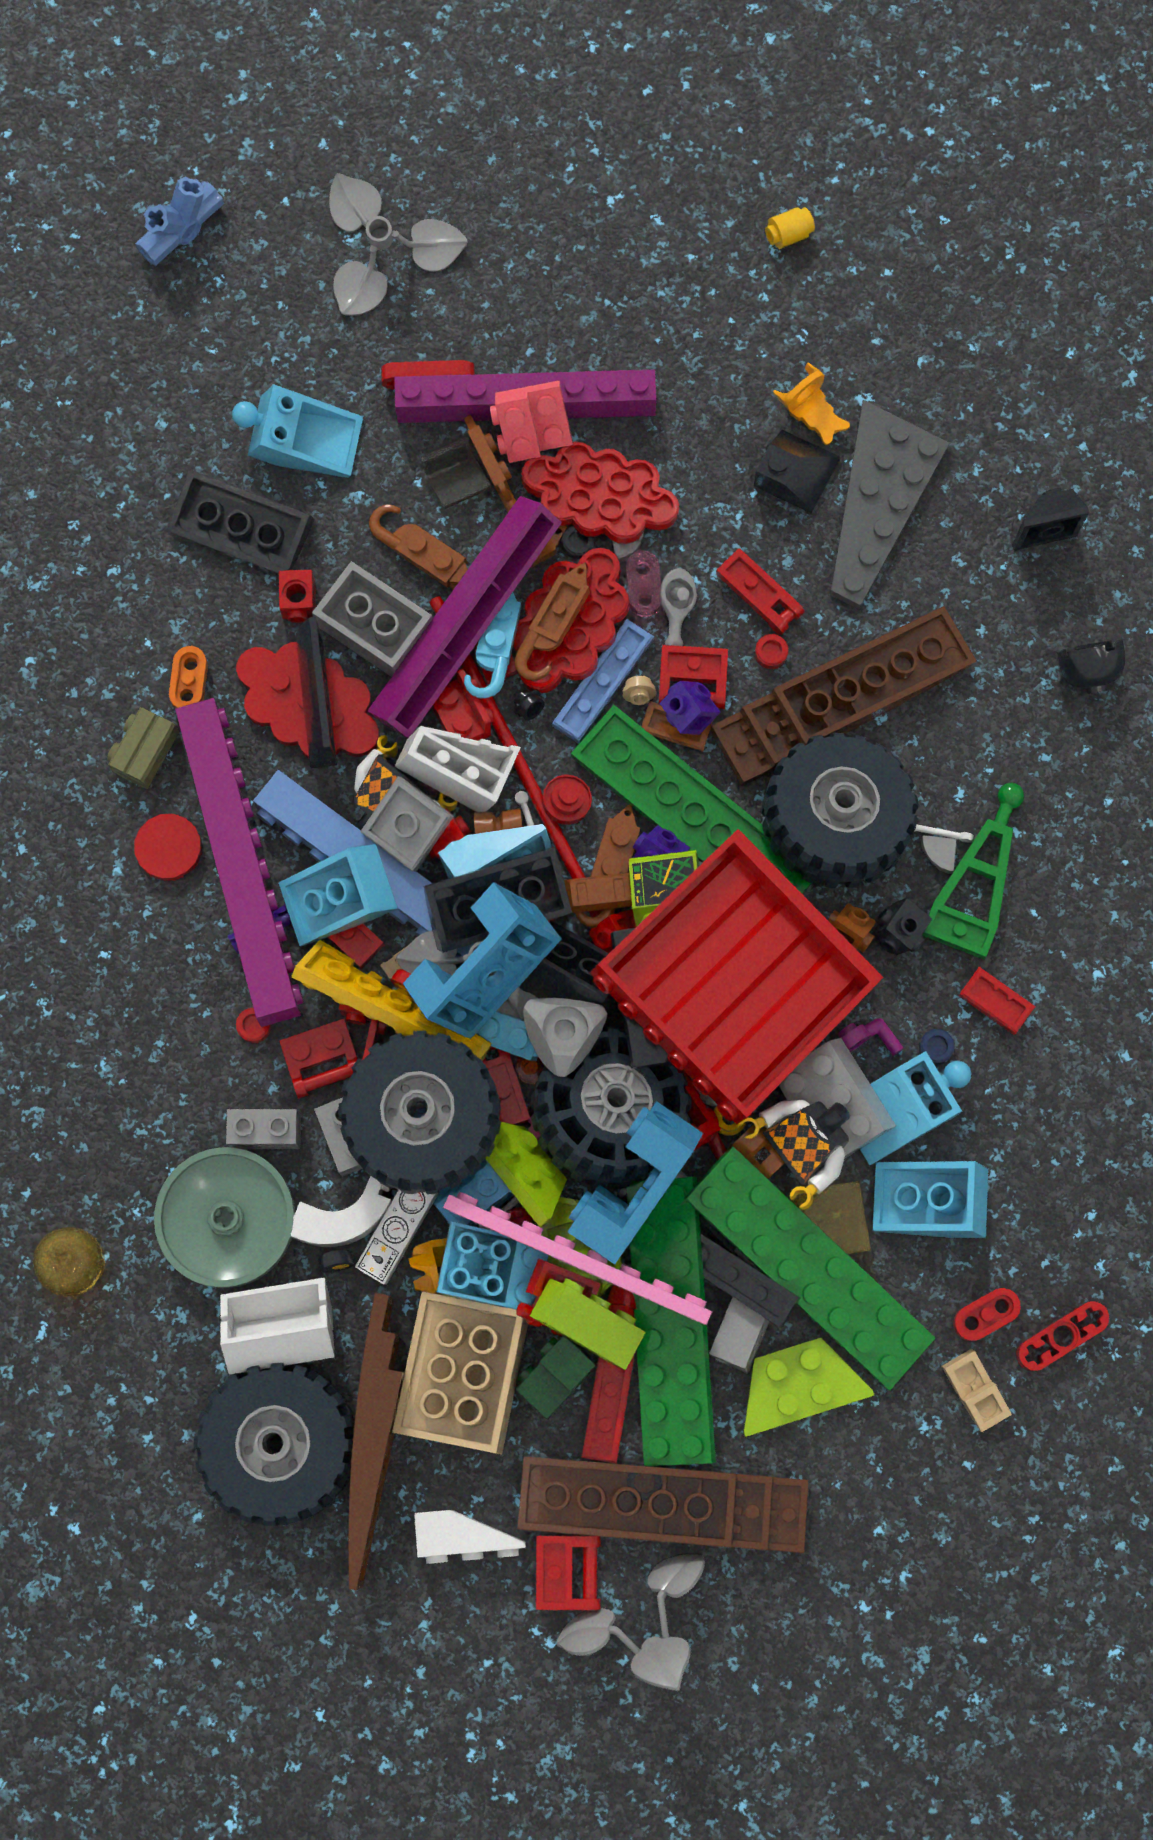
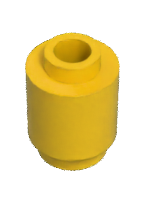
(789, 227)

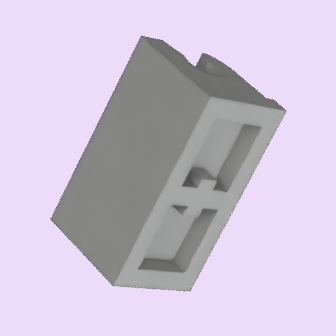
(739, 1336)

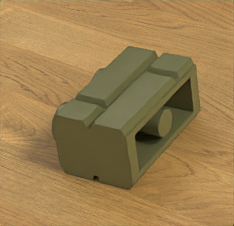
(142, 747)

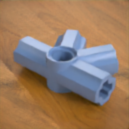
(178, 221)

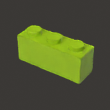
(588, 1322)

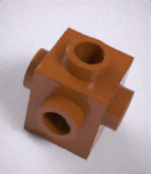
(854, 926)

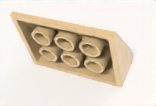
(461, 1373)

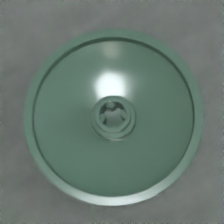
(224, 1217)

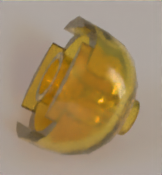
(81, 1270)

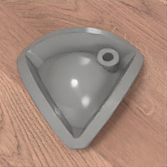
(563, 1031)

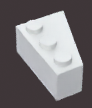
(458, 766)

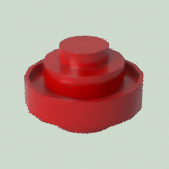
(566, 799)

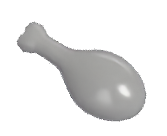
(677, 599)

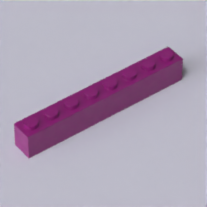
(584, 394)
(464, 616)

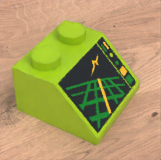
(656, 878)

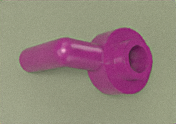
(855, 1036)

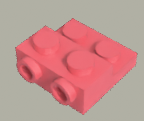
(531, 420)

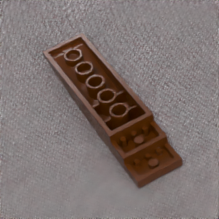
(843, 693)
(373, 1435)
(687, 1509)

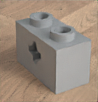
(263, 1128)

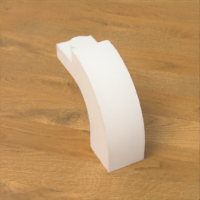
(342, 1226)

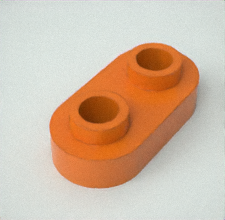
(186, 680)

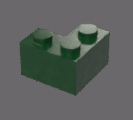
(555, 1377)

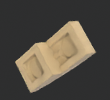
(976, 1390)

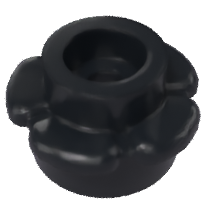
(528, 704)

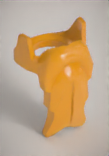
(808, 404)
(427, 1258)

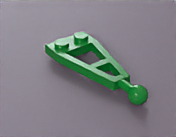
(960, 929)

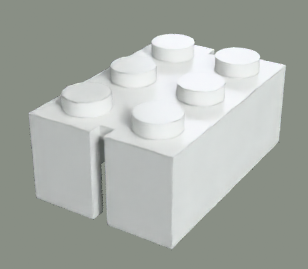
(276, 1325)

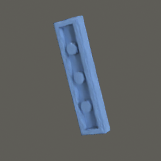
(599, 688)

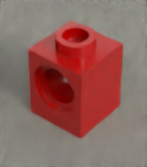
(297, 582)

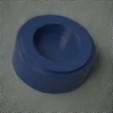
(938, 1045)

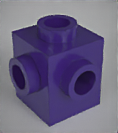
(689, 707)
(658, 842)

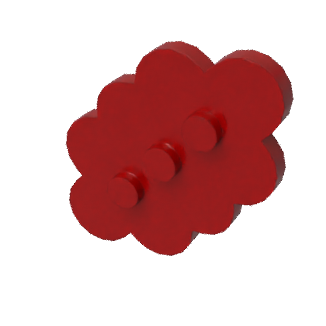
(601, 492)
(592, 628)
(277, 700)

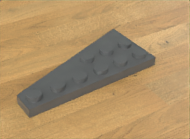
(885, 484)

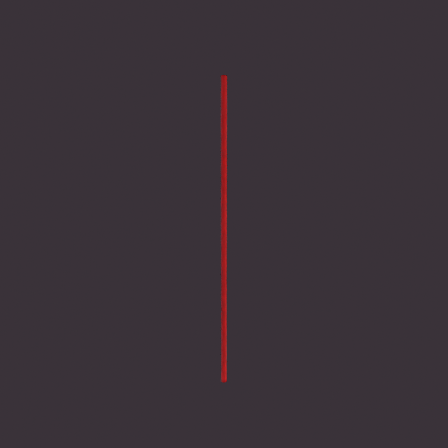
(536, 795)

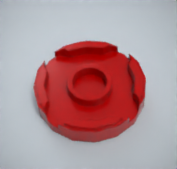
(168, 847)

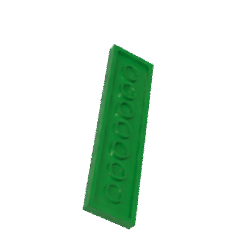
(669, 789)
(811, 1265)
(674, 1347)

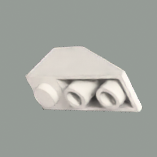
(454, 1533)

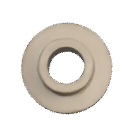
(639, 690)

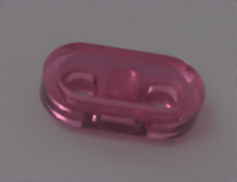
(643, 585)

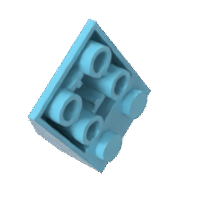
(487, 1267)

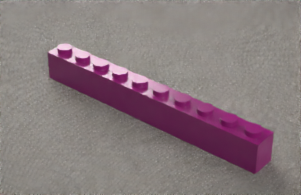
(238, 863)

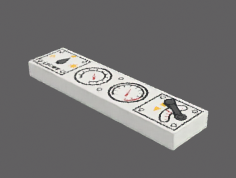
(394, 1234)

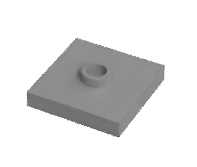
(406, 824)

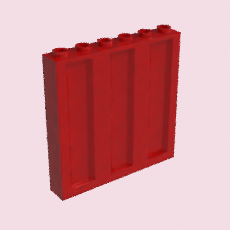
(736, 977)

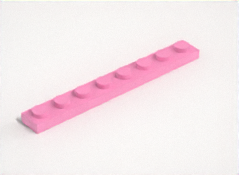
(592, 1263)

